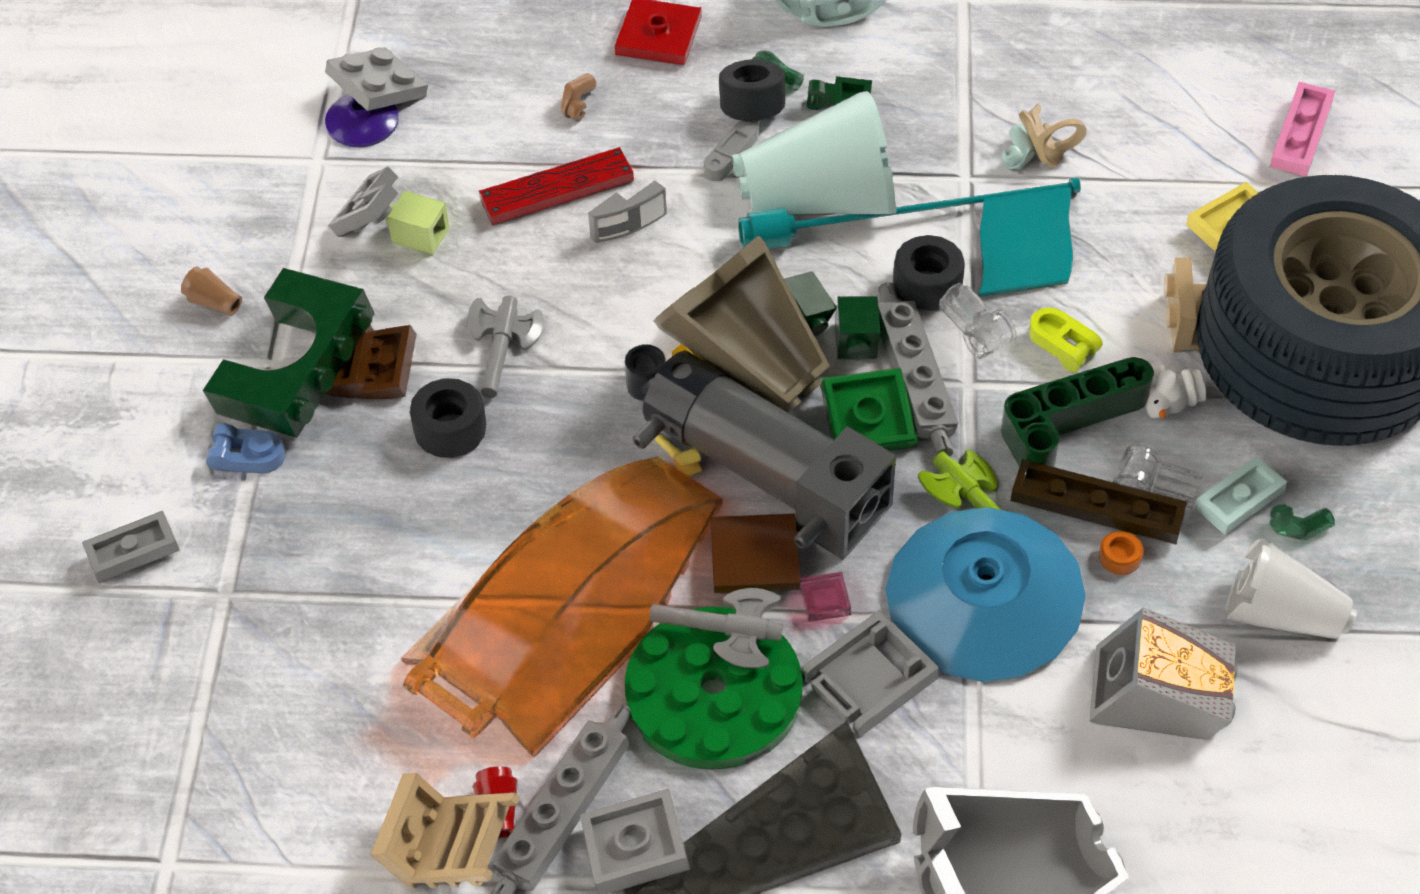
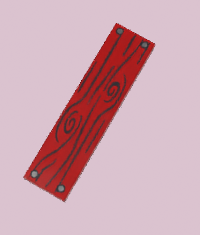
(556, 185)

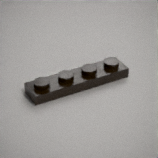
(1099, 501)

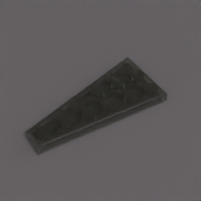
(791, 826)

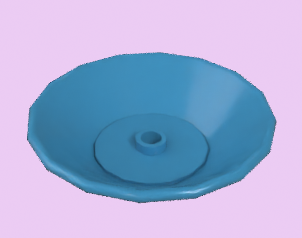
(991, 625)

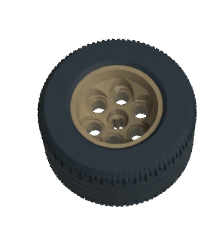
(1318, 310)

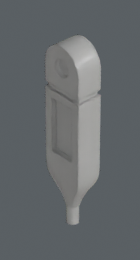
(737, 140)

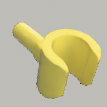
(684, 461)

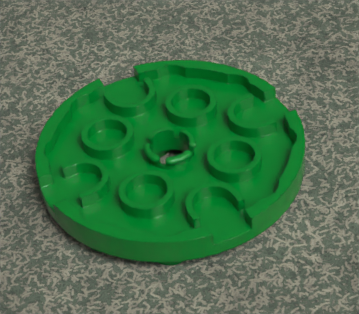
(706, 727)

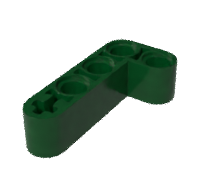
(1042, 413)

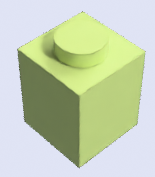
(418, 222)

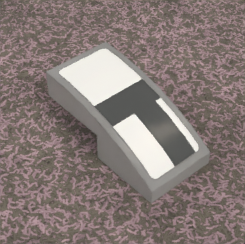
(622, 217)

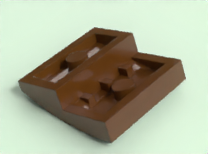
(377, 365)
(755, 552)

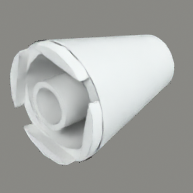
(1287, 596)

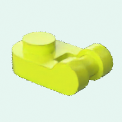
(1051, 330)

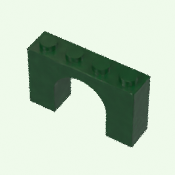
(288, 396)

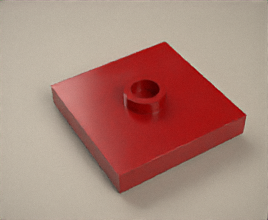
(658, 31)

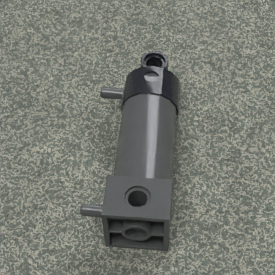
(832, 484)

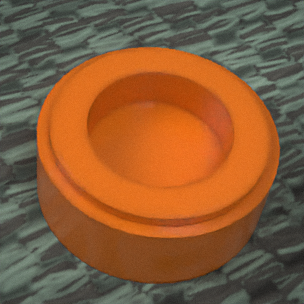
(1121, 552)

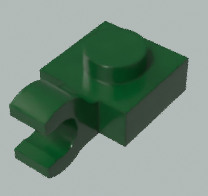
(823, 94)

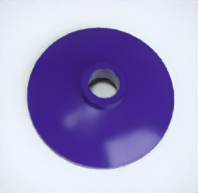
(356, 127)

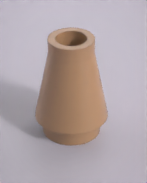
(209, 291)

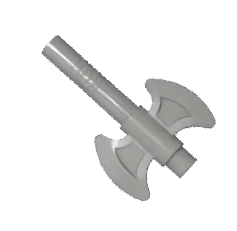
(503, 326)
(743, 627)

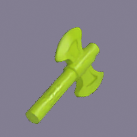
(960, 480)

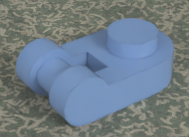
(260, 450)

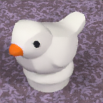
(1175, 391)

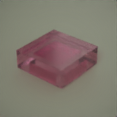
(825, 596)

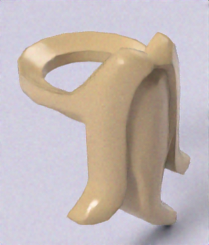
(1040, 135)

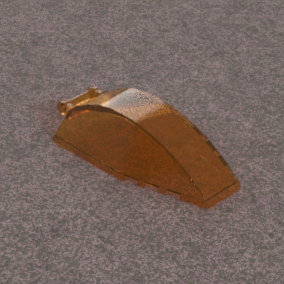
(564, 603)

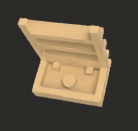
(1183, 305)
(439, 836)

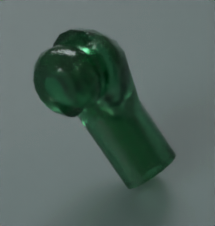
(793, 78)
(1300, 528)

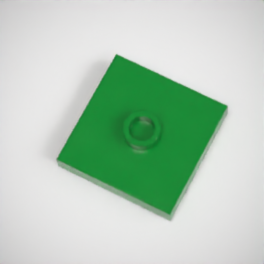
(872, 406)

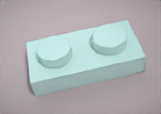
(1240, 495)

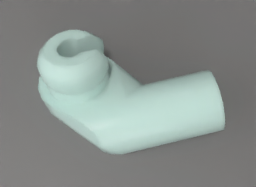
(1021, 150)

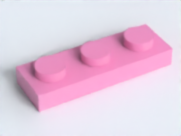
(1302, 129)

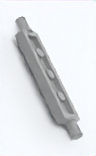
(911, 351)
(560, 802)

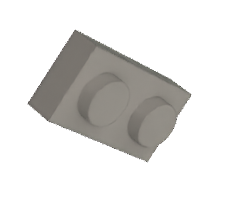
(130, 546)

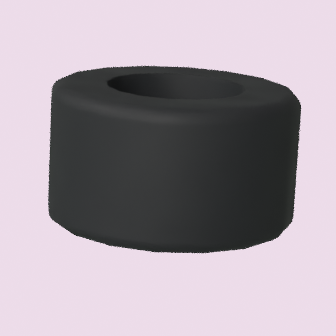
(752, 90)
(927, 254)
(445, 398)

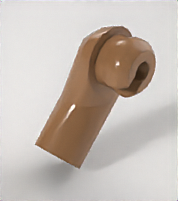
(573, 90)

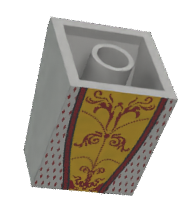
(1163, 678)

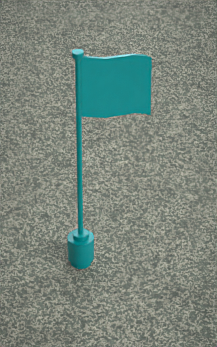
(1021, 234)

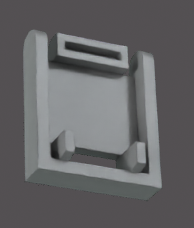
(861, 680)

